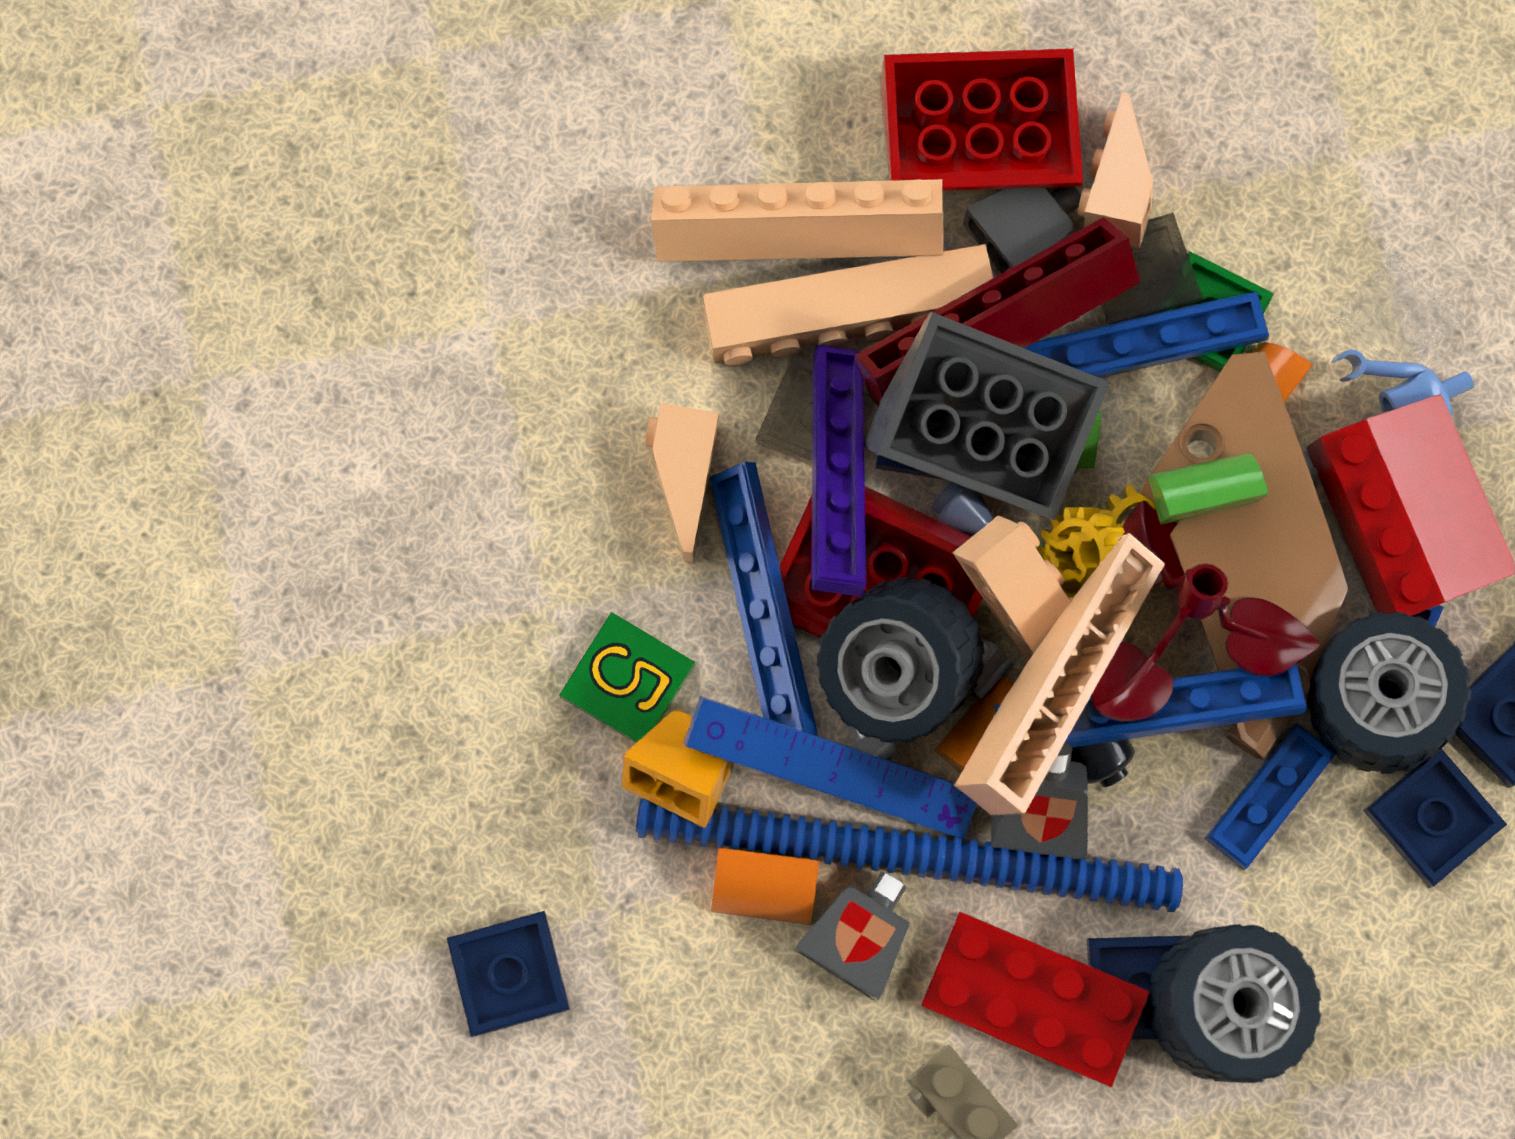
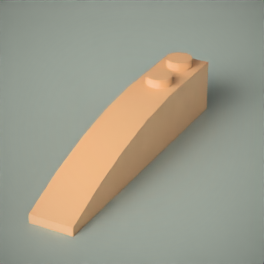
(1058, 682)

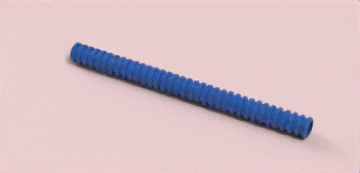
(920, 855)

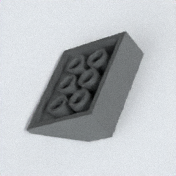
(987, 415)

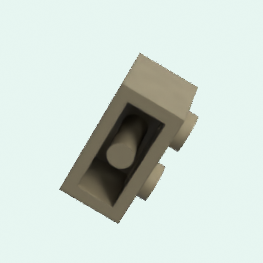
(958, 1099)

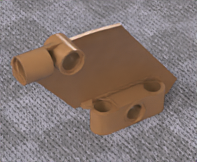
(1264, 548)

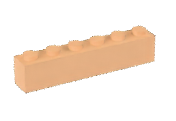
(798, 220)
(838, 304)

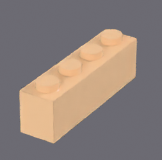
(1015, 581)

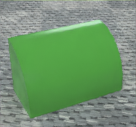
(1207, 487)

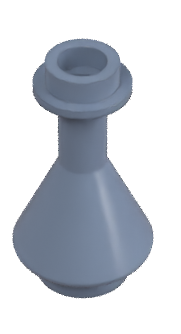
(962, 509)

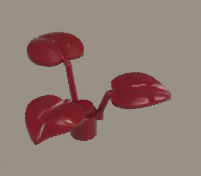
(1261, 639)

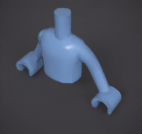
(1420, 386)

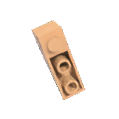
(1122, 177)

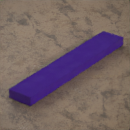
(838, 473)

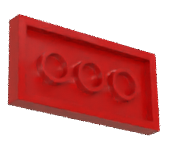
(1035, 999)

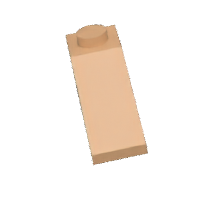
(683, 458)

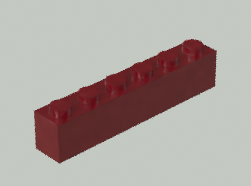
(1024, 300)

